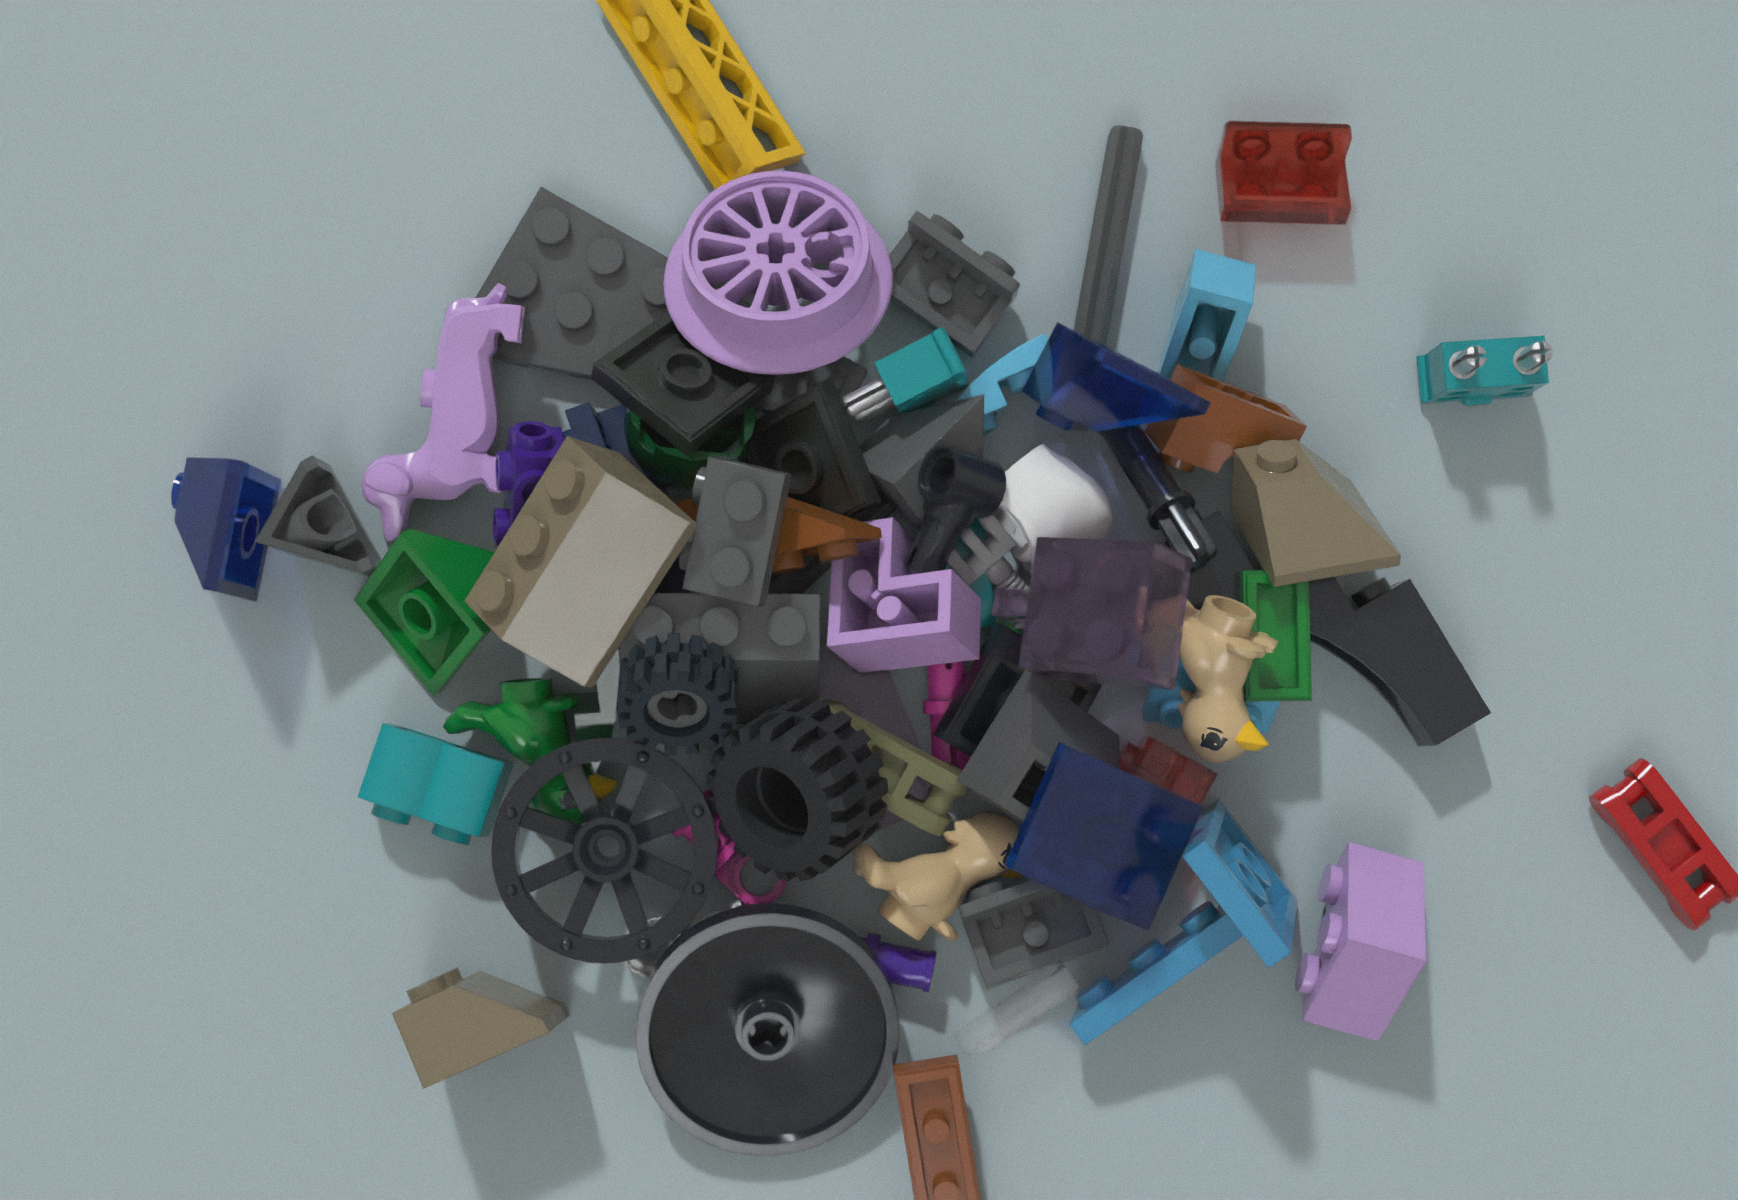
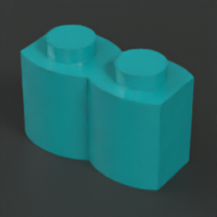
(434, 782)

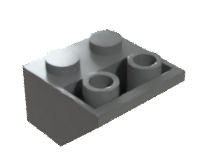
(1022, 741)

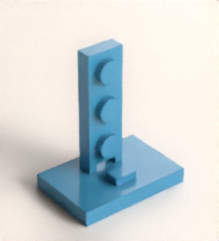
(1251, 905)

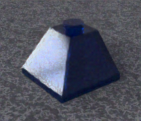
(1101, 387)
(219, 517)

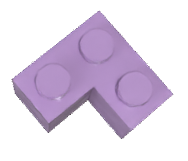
(897, 617)
(1366, 942)

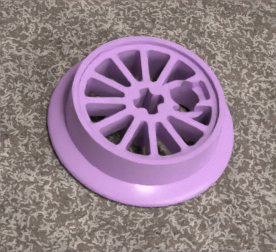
(778, 270)

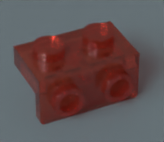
(1283, 172)

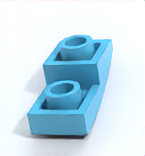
(1008, 371)

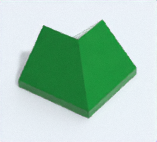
(421, 604)

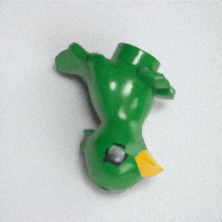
(530, 726)

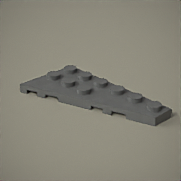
(594, 290)

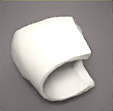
(1051, 499)

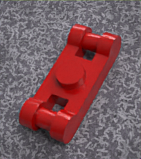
(1667, 843)

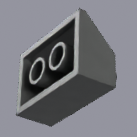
(771, 644)

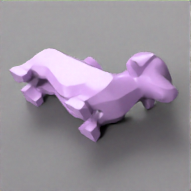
(462, 415)

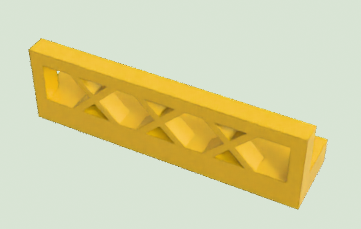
(689, 87)

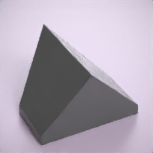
(905, 439)
(319, 522)

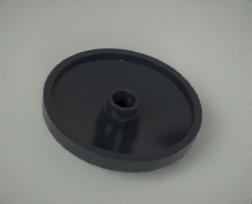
(767, 1029)

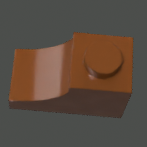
(1231, 422)

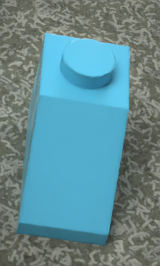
(1209, 315)

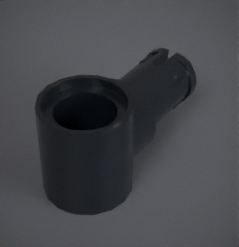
(954, 492)

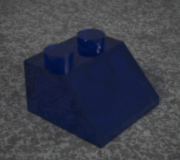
(1103, 836)

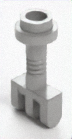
(989, 559)

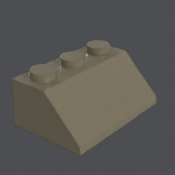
(580, 561)

